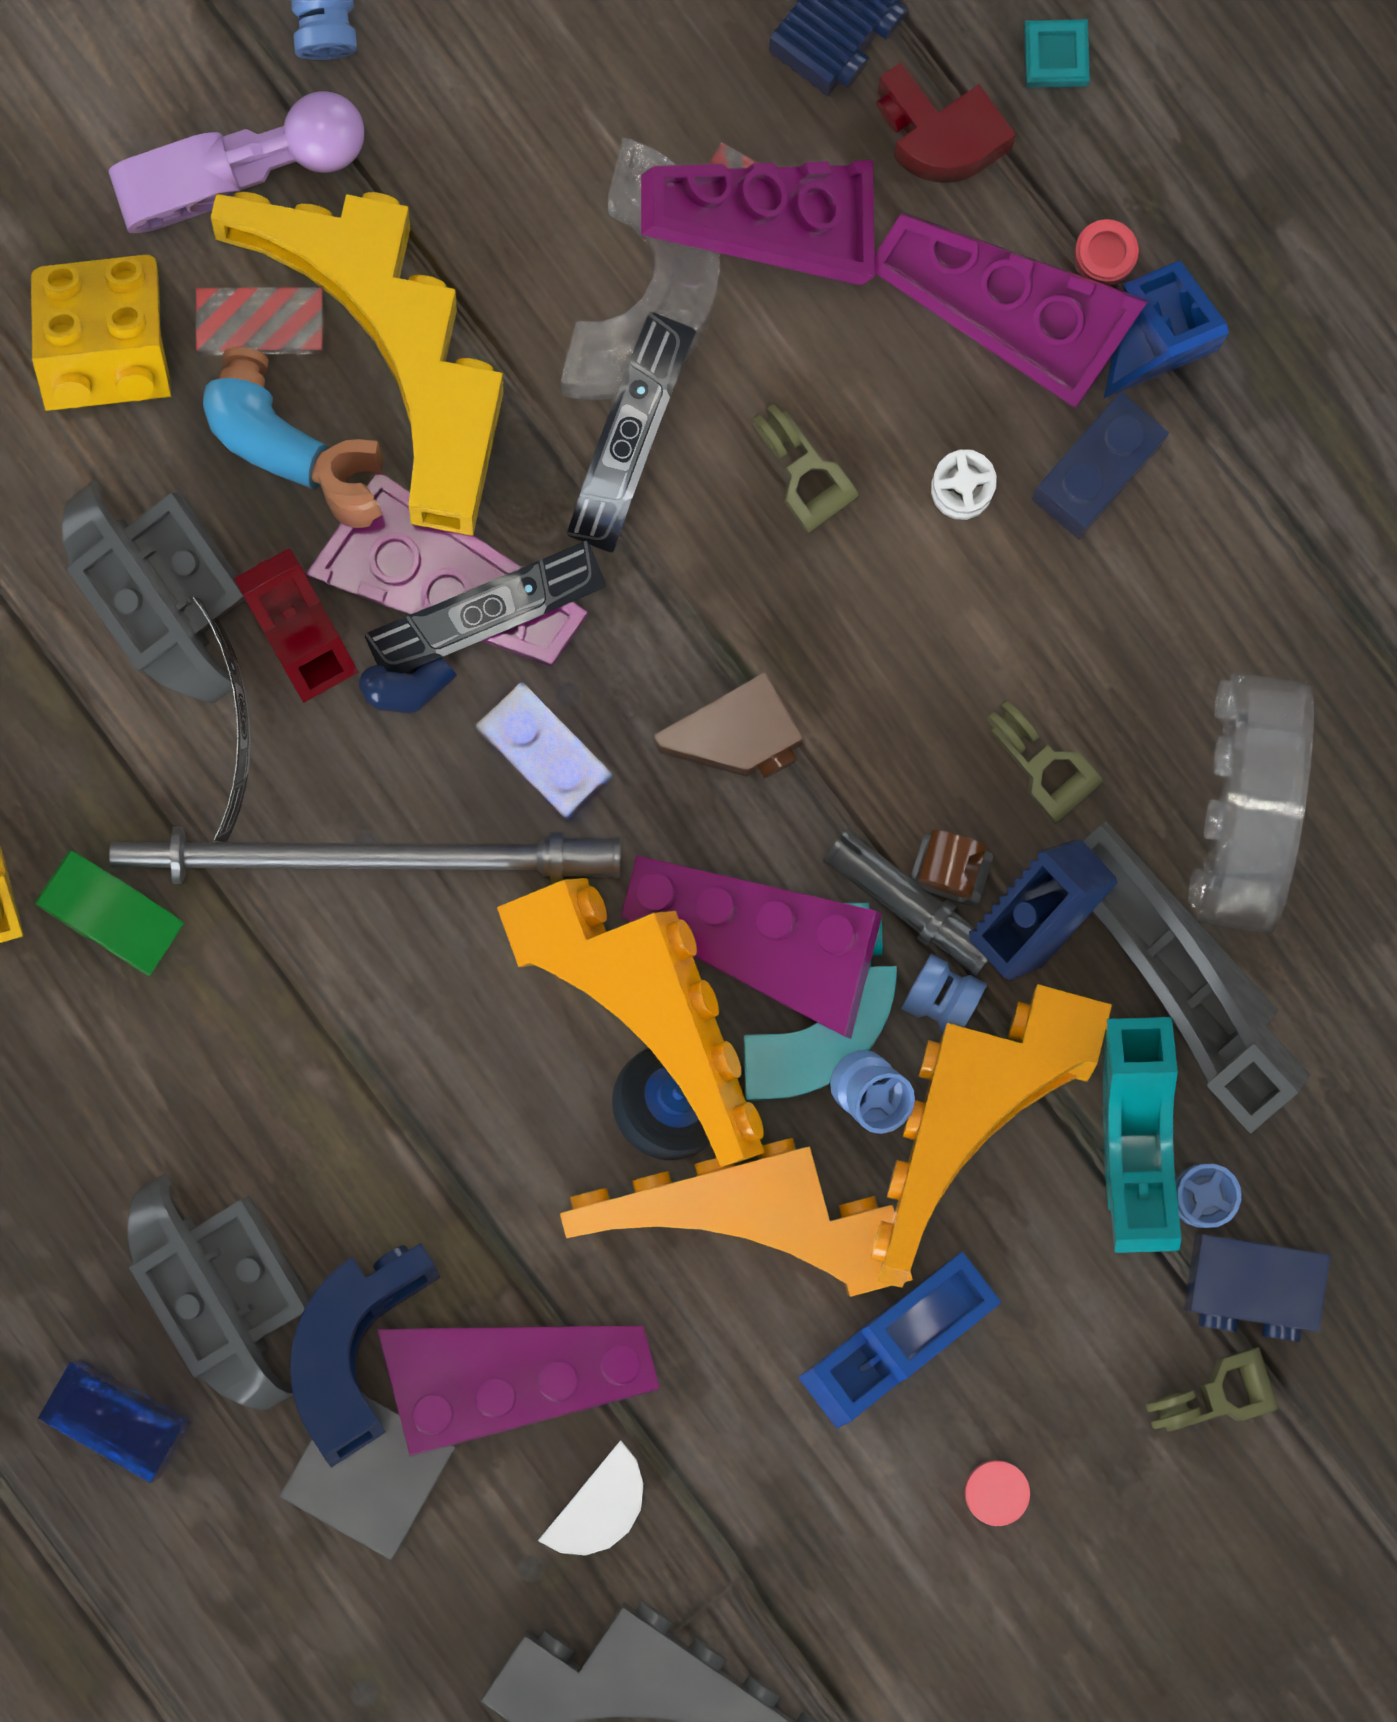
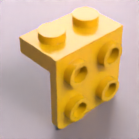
(98, 332)

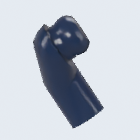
(405, 691)

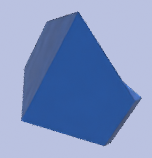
(1169, 332)

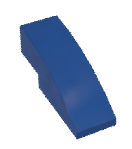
(899, 1340)

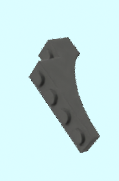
(1199, 986)
(628, 1673)

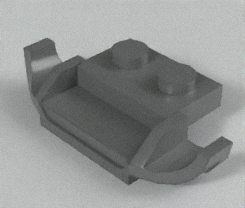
(145, 586)
(216, 1290)

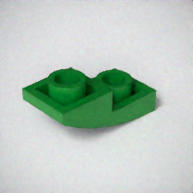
(109, 912)

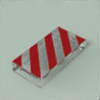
(260, 319)

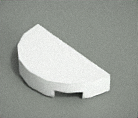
(601, 1508)

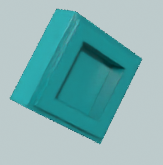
(1056, 53)

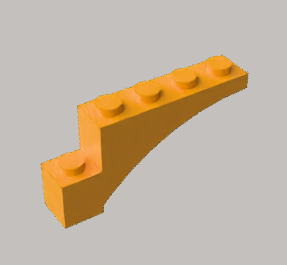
(653, 987)
(972, 1094)
(762, 1200)

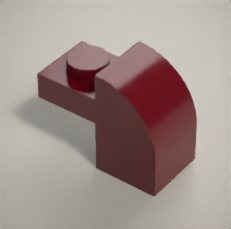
(944, 143)
(296, 625)

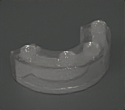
(681, 289)
(1260, 803)

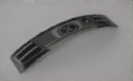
(630, 431)
(486, 609)
(243, 730)

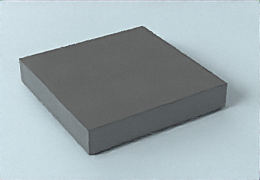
(372, 1491)

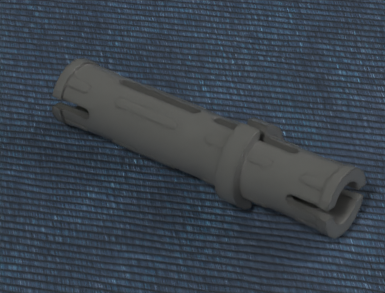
(906, 899)

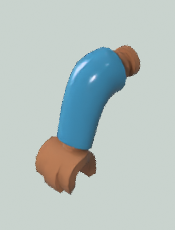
(246, 423)

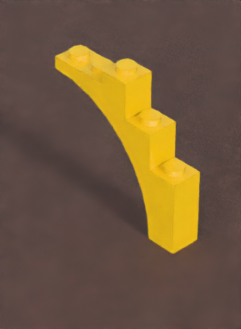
(411, 321)

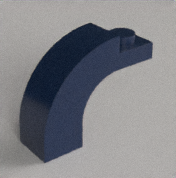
(329, 1342)

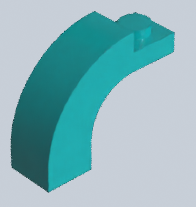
(805, 1059)
(1139, 1134)

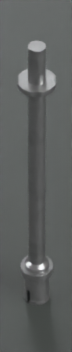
(551, 856)

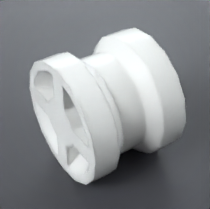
(963, 472)

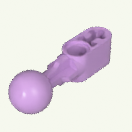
(184, 176)

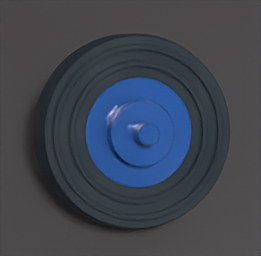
(655, 1111)

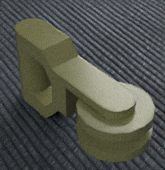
(782, 429)
(1010, 731)
(1177, 1415)

